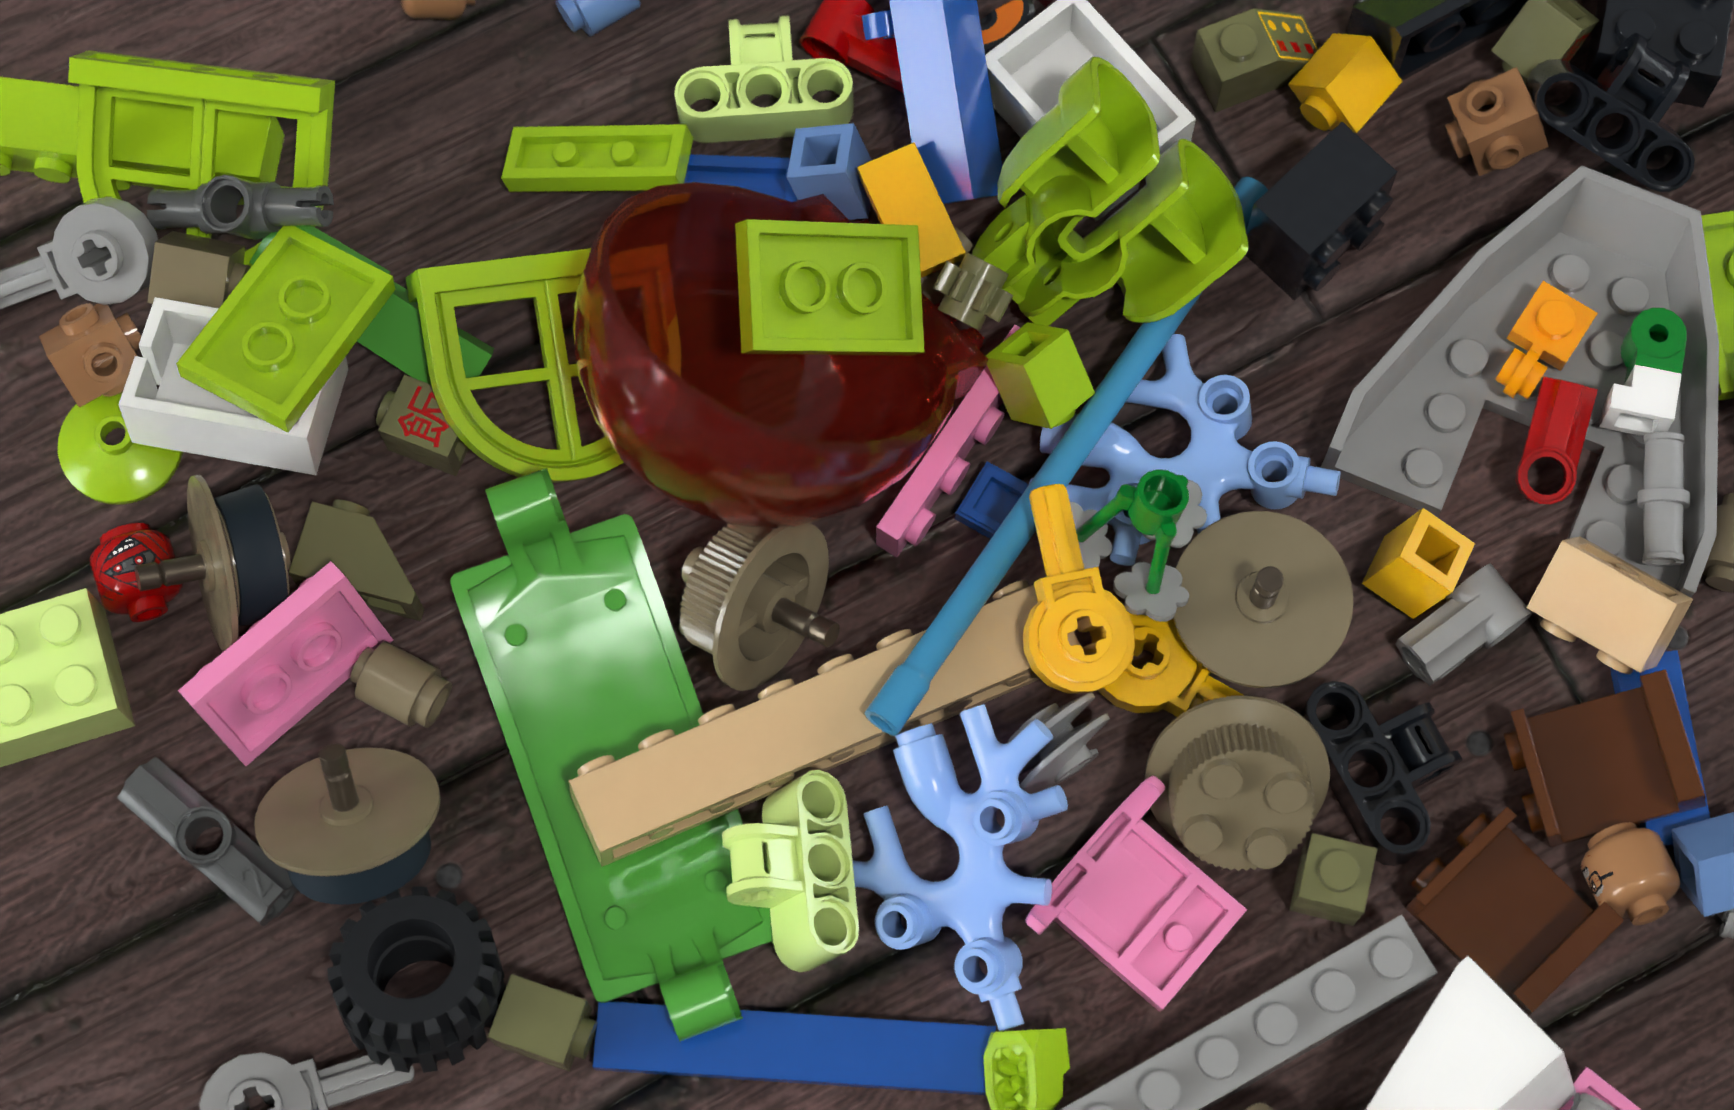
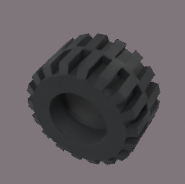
(405, 933)

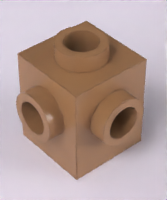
(1495, 122)
(92, 351)

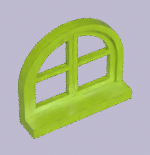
(207, 89)
(495, 281)

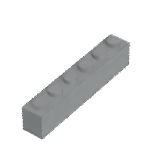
(1273, 1026)

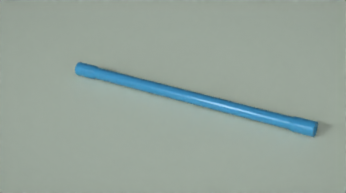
(913, 677)

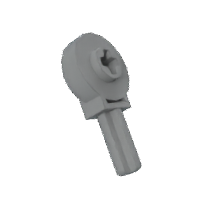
(96, 252)
(297, 1085)

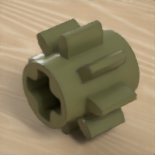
(973, 291)

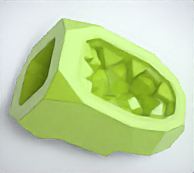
(1025, 1069)

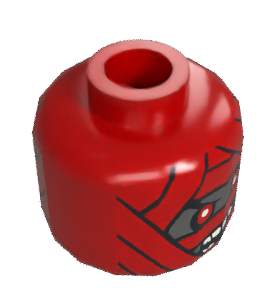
(114, 571)

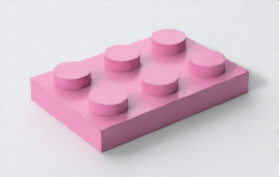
(285, 664)

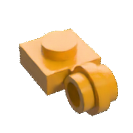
(1548, 331)

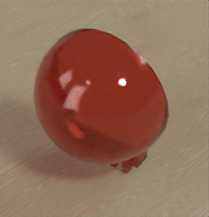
(734, 430)

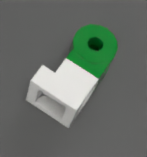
(1654, 365)

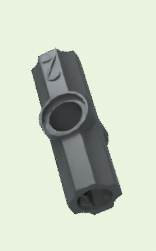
(180, 817)

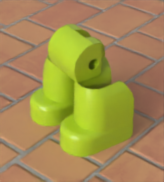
(1078, 162)

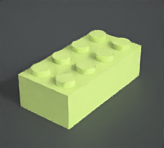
(58, 677)

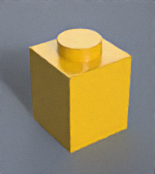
(1344, 82)
(1418, 563)

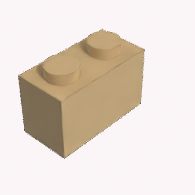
(1608, 606)

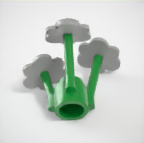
(1161, 509)

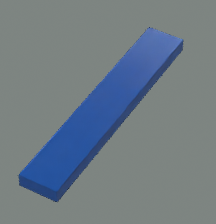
(797, 1049)

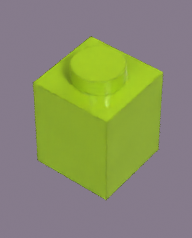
(1040, 375)

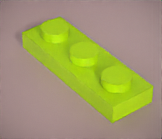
(596, 157)

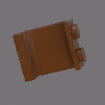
(1606, 762)
(1509, 912)

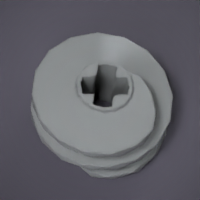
(1067, 750)

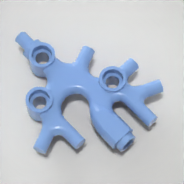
(1211, 458)
(982, 884)

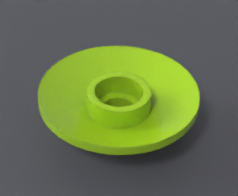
(110, 472)

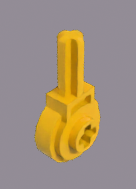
(1071, 601)
(1171, 681)

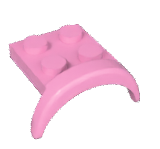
(1139, 903)

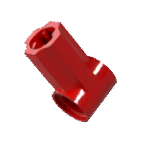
(839, 35)
(1556, 433)

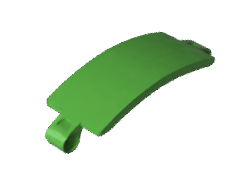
(585, 672)

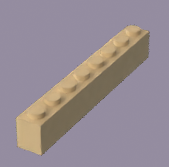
(790, 731)

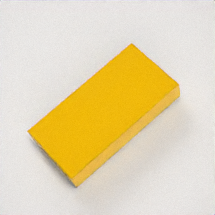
(907, 196)

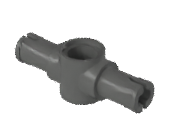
(264, 211)

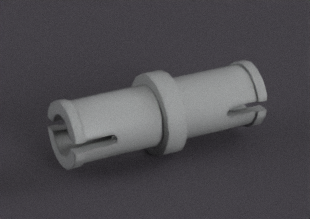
(1663, 499)

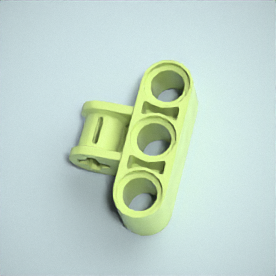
(759, 67)
(800, 870)

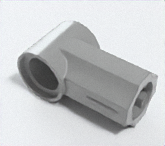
(1475, 616)

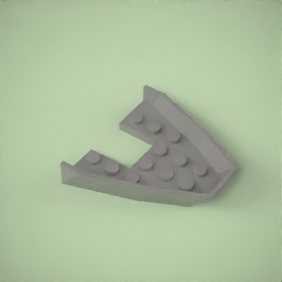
(1617, 256)

